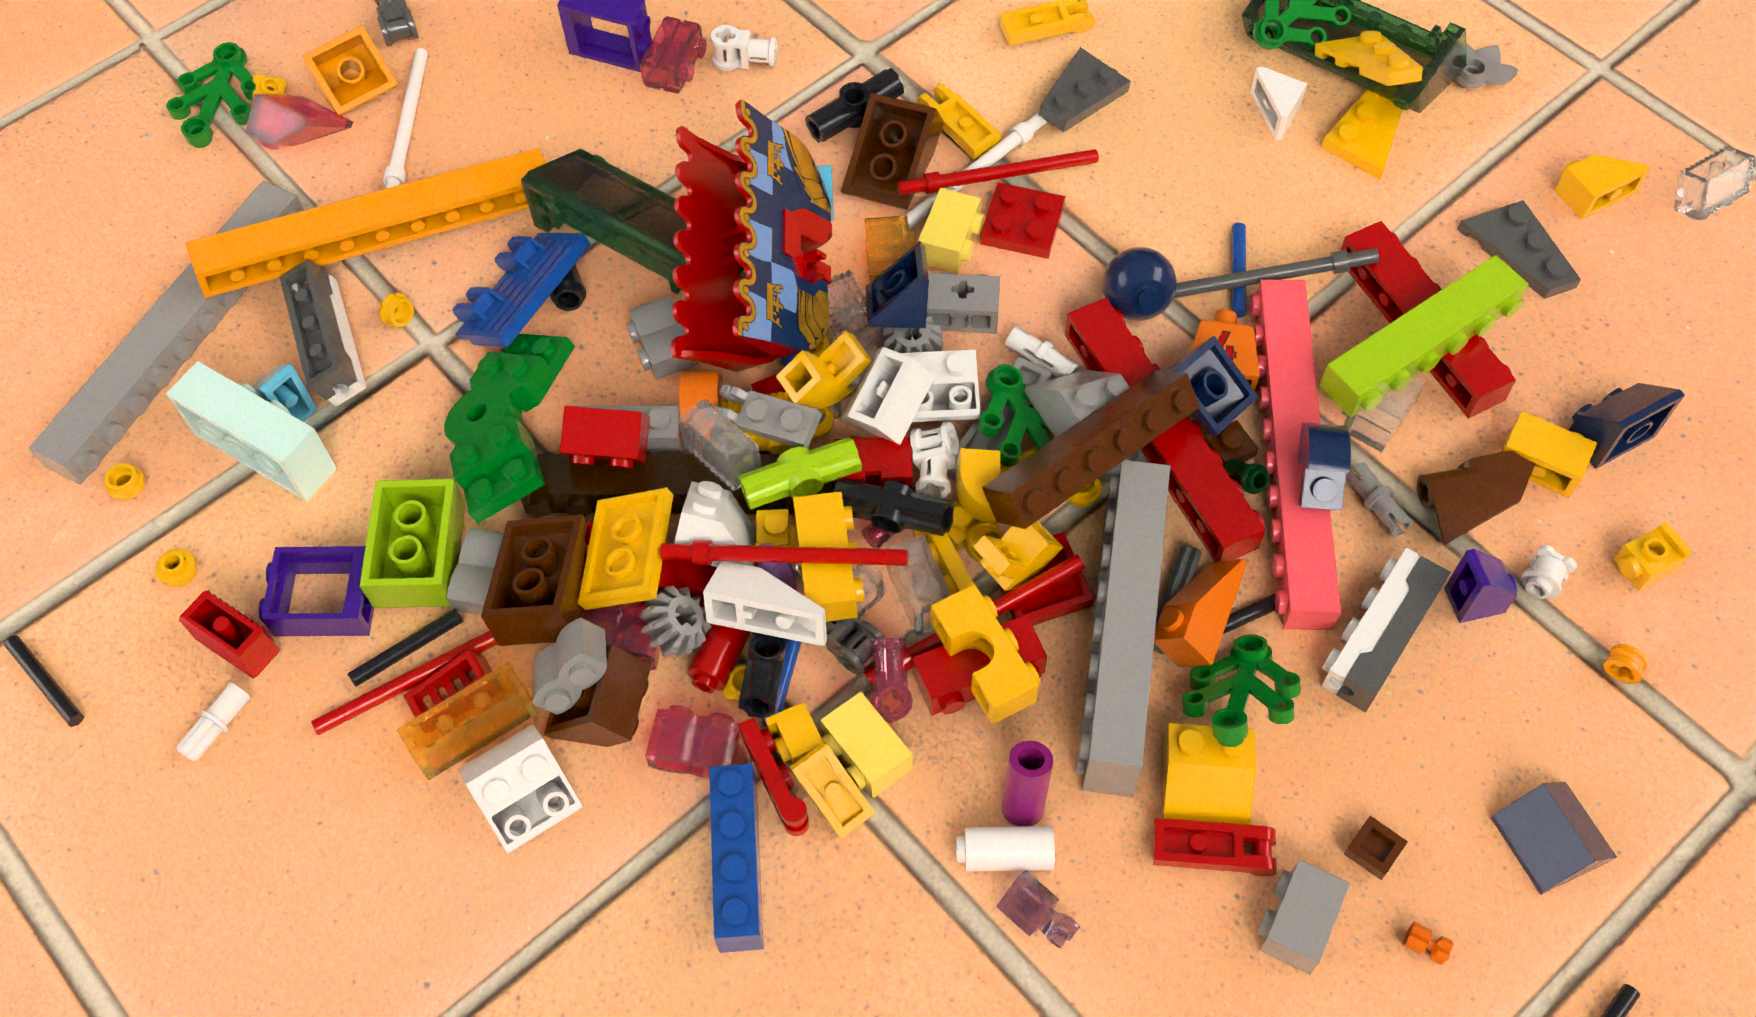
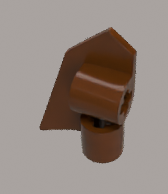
(1474, 491)

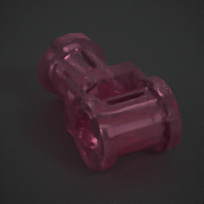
(890, 678)

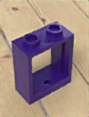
(602, 45)
(281, 575)

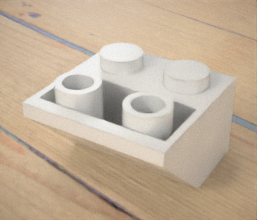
(954, 388)
(888, 395)
(520, 788)

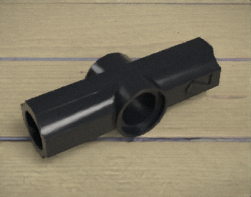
(851, 105)
(896, 507)
(762, 675)

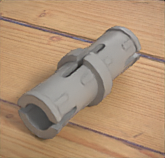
(1379, 499)

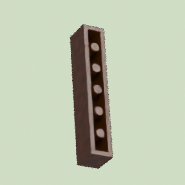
(1090, 448)

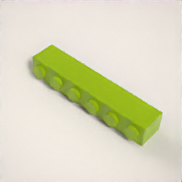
(1423, 336)

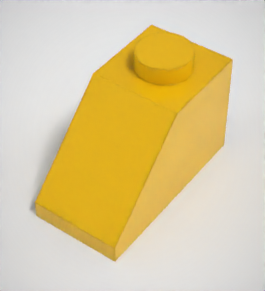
(1599, 182)

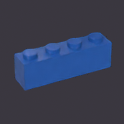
(735, 859)

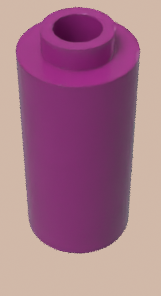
(1027, 783)

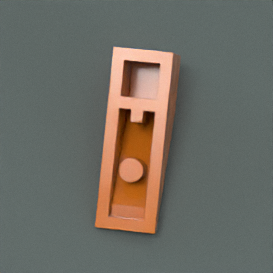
(1197, 615)

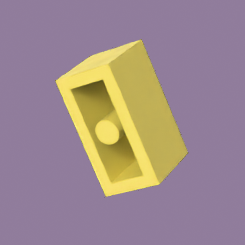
(951, 229)
(866, 745)

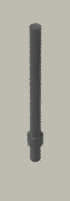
(1337, 262)

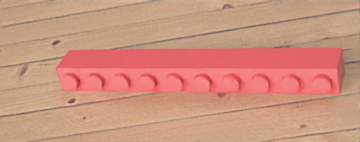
(1289, 397)

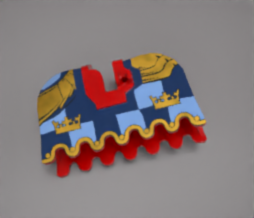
(756, 214)

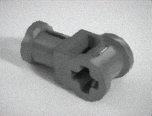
(395, 20)
(851, 642)

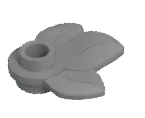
(1485, 68)

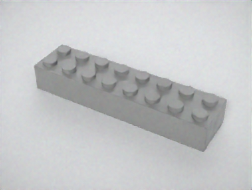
(1123, 630)

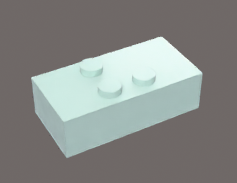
(252, 430)

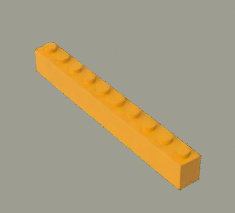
(361, 223)

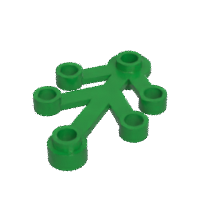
(1296, 10)
(227, 60)
(1007, 385)
(1248, 656)

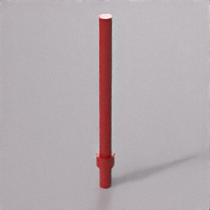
(933, 181)
(704, 552)
(1003, 604)
(398, 685)

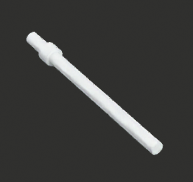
(1018, 136)
(395, 173)

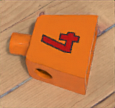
(1235, 339)

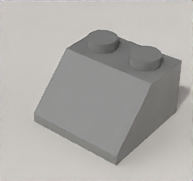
(1074, 397)

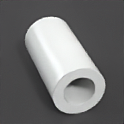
(1006, 848)

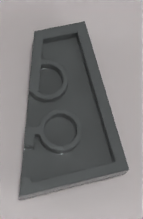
(1082, 91)
(1525, 245)

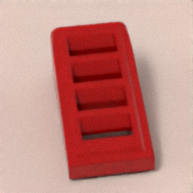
(445, 678)

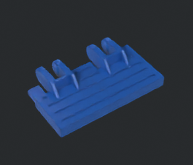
(530, 277)

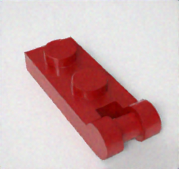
(775, 778)
(1213, 846)

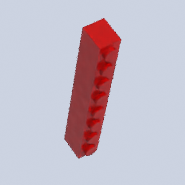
(1197, 476)

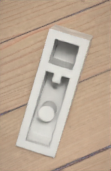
(760, 603)

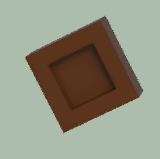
(1232, 443)
(1375, 847)

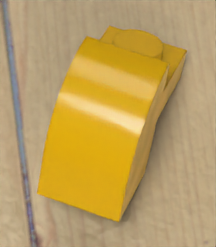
(826, 378)
(973, 471)
(1017, 554)

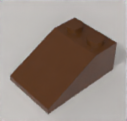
(891, 147)
(536, 580)

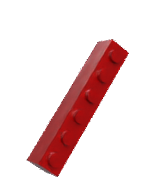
(1397, 285)

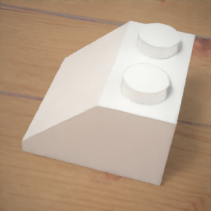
(714, 516)

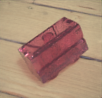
(672, 55)

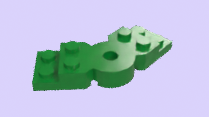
(492, 449)

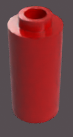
(717, 657)

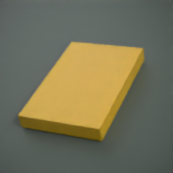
(625, 549)

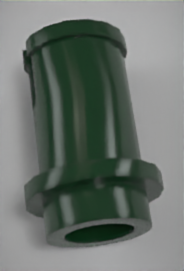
(1251, 477)

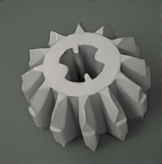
(913, 339)
(675, 621)

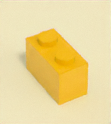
(1556, 452)

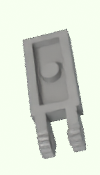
(771, 417)

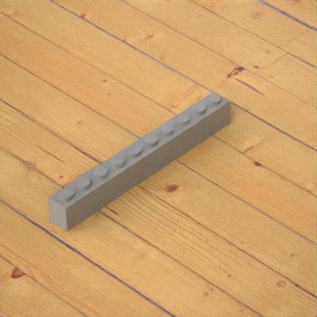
(146, 358)

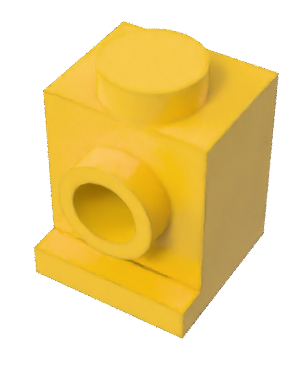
(775, 528)
(1652, 556)
(793, 733)

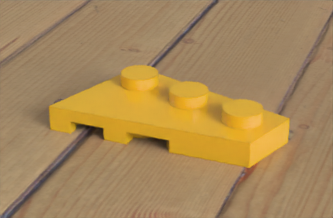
(1374, 56)
(1365, 133)

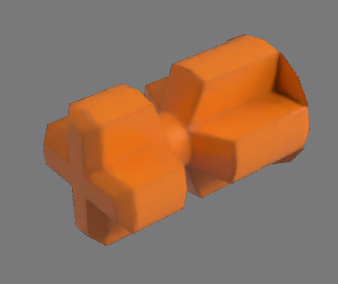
(1420, 938)

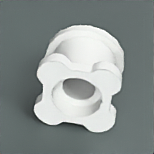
(1547, 573)

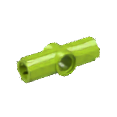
(800, 472)

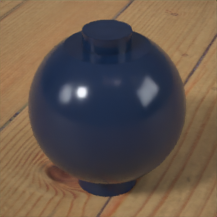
(1140, 283)

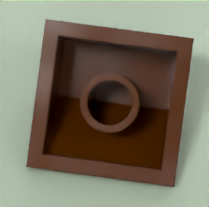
(607, 709)

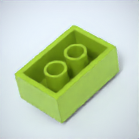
(412, 542)

